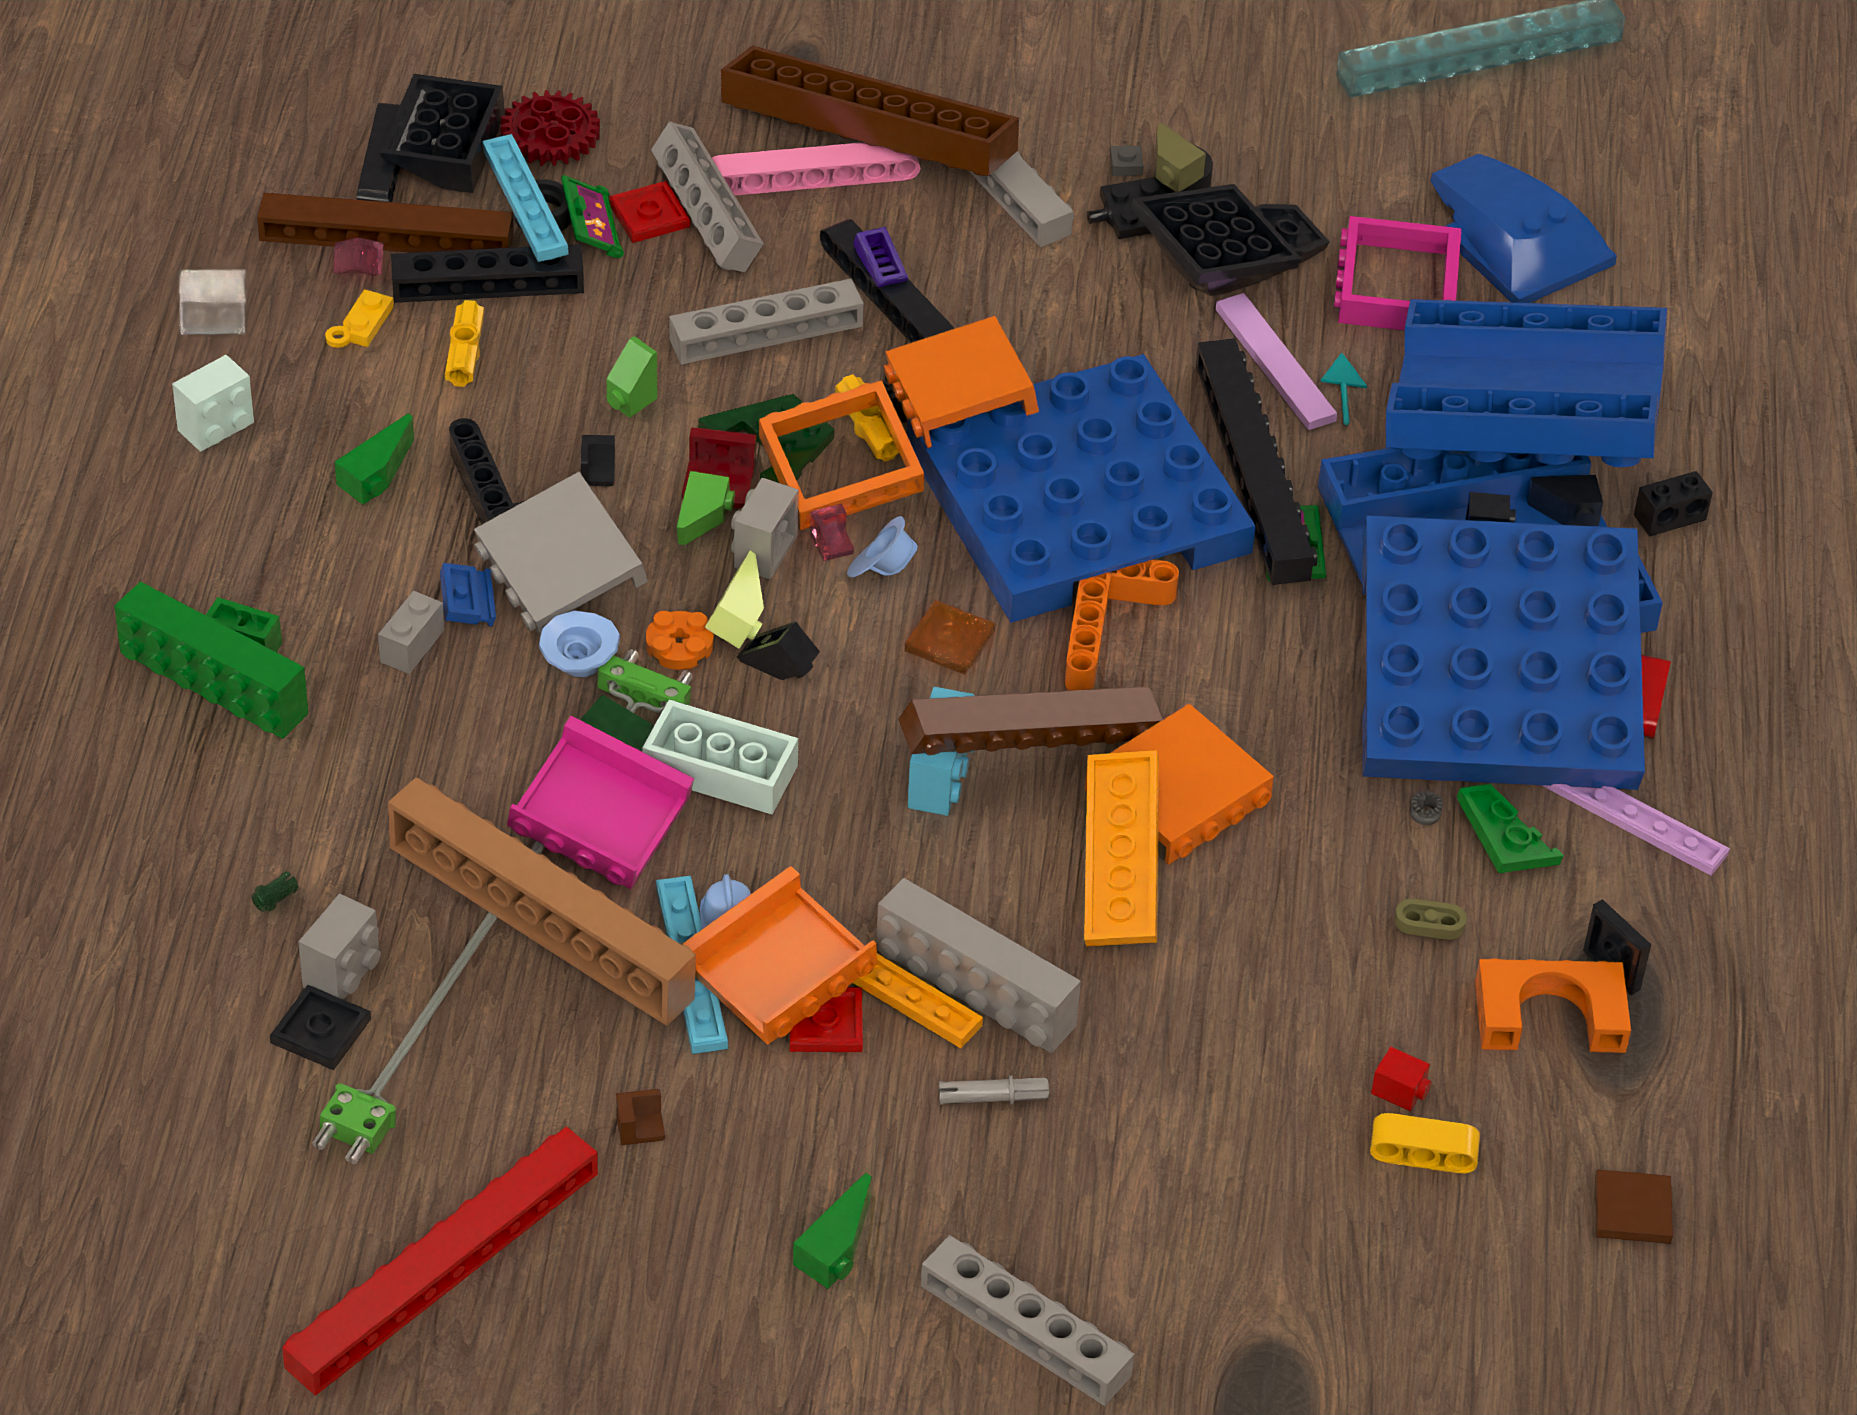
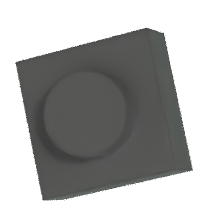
(1126, 160)

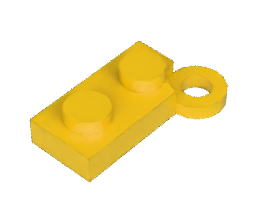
(362, 320)

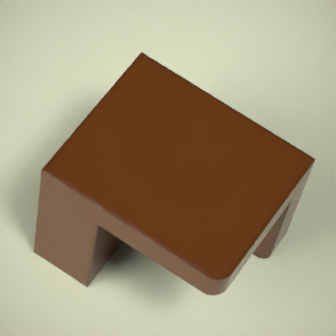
(639, 1116)

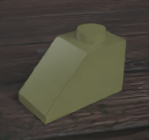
(1177, 160)

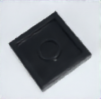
(1615, 940)
(320, 1027)

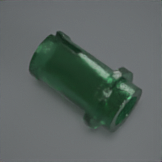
(269, 895)

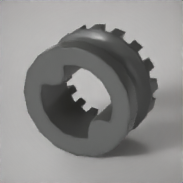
(1426, 799)

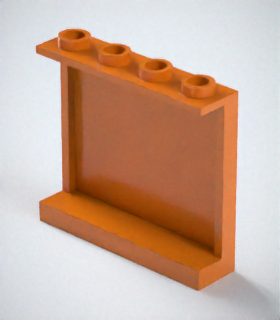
(958, 376)
(1202, 780)
(778, 957)

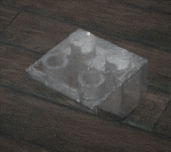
(213, 301)

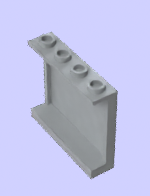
(557, 552)

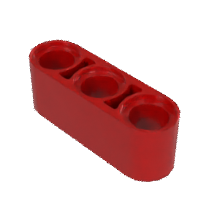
(1653, 686)

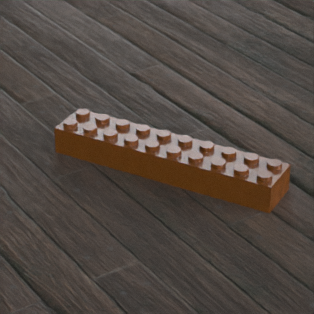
(870, 110)

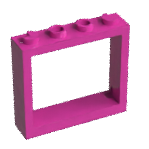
(1396, 235)

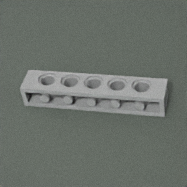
(707, 197)
(765, 321)
(1036, 1336)

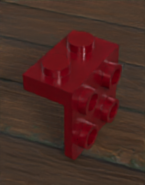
(723, 455)

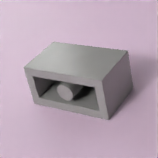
(411, 632)

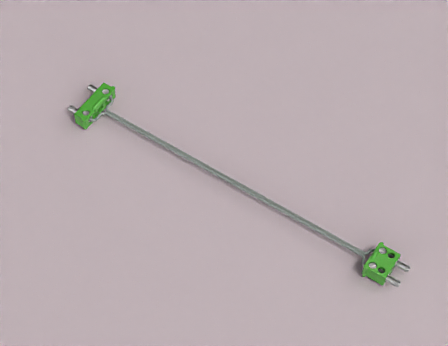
(366, 1119)

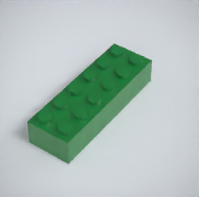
(211, 660)

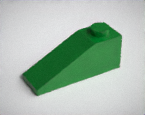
(373, 464)
(831, 1241)

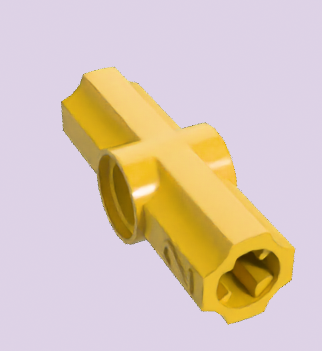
(464, 343)
(870, 424)

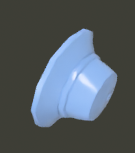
(579, 642)

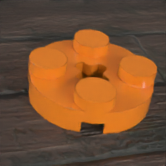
(675, 624)

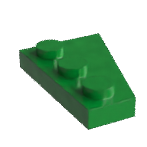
(1502, 833)

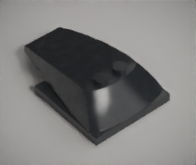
(1225, 240)

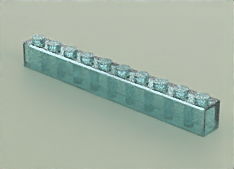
(1479, 46)

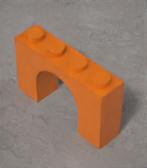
(1592, 986)

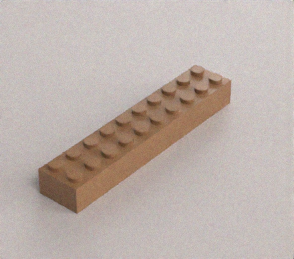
(542, 901)

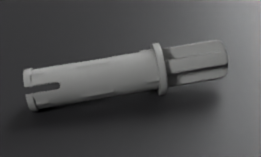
(993, 1090)

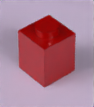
(1401, 1079)

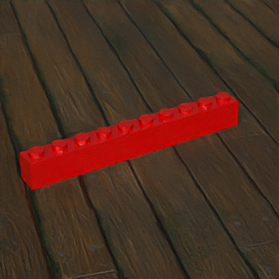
(439, 1260)

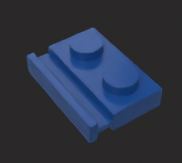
(467, 594)

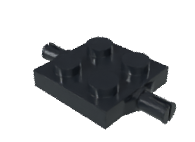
(1118, 202)

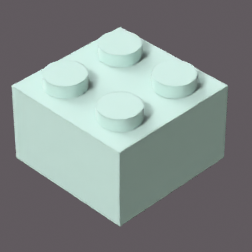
(213, 403)

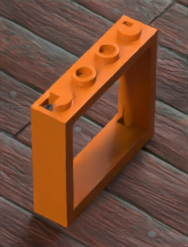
(854, 496)

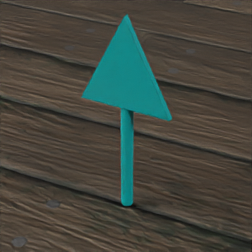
(1345, 375)

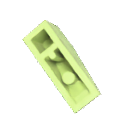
(740, 605)

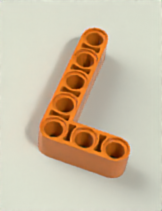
(1146, 583)

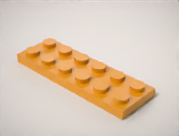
(1122, 848)

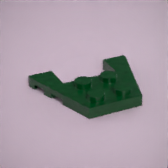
(799, 446)

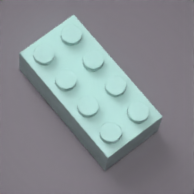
(725, 755)

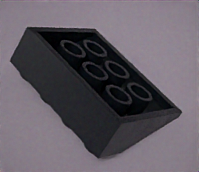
(443, 130)

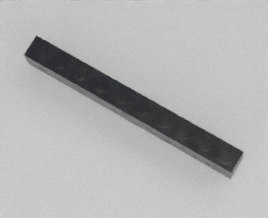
(1255, 462)

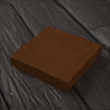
(1633, 1206)

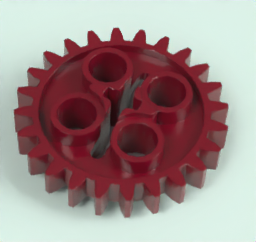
(552, 127)

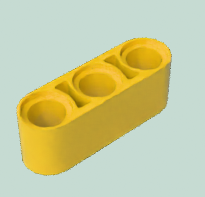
(1425, 1143)

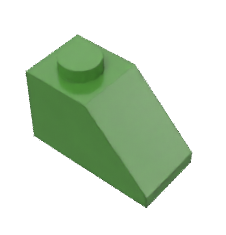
(633, 378)
(703, 505)

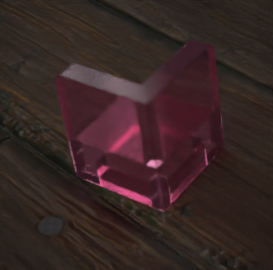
(358, 256)
(830, 533)

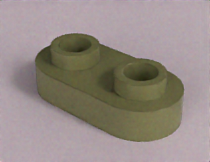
(1430, 919)

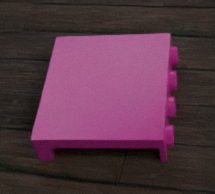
(601, 803)

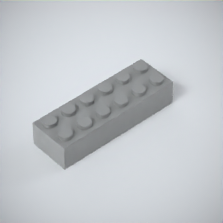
(977, 965)

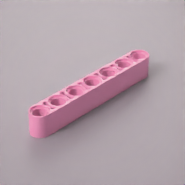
(814, 168)

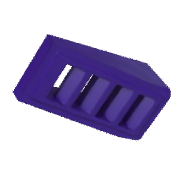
(880, 238)

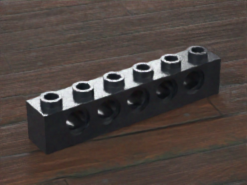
(484, 274)

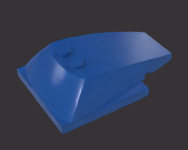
(1519, 229)

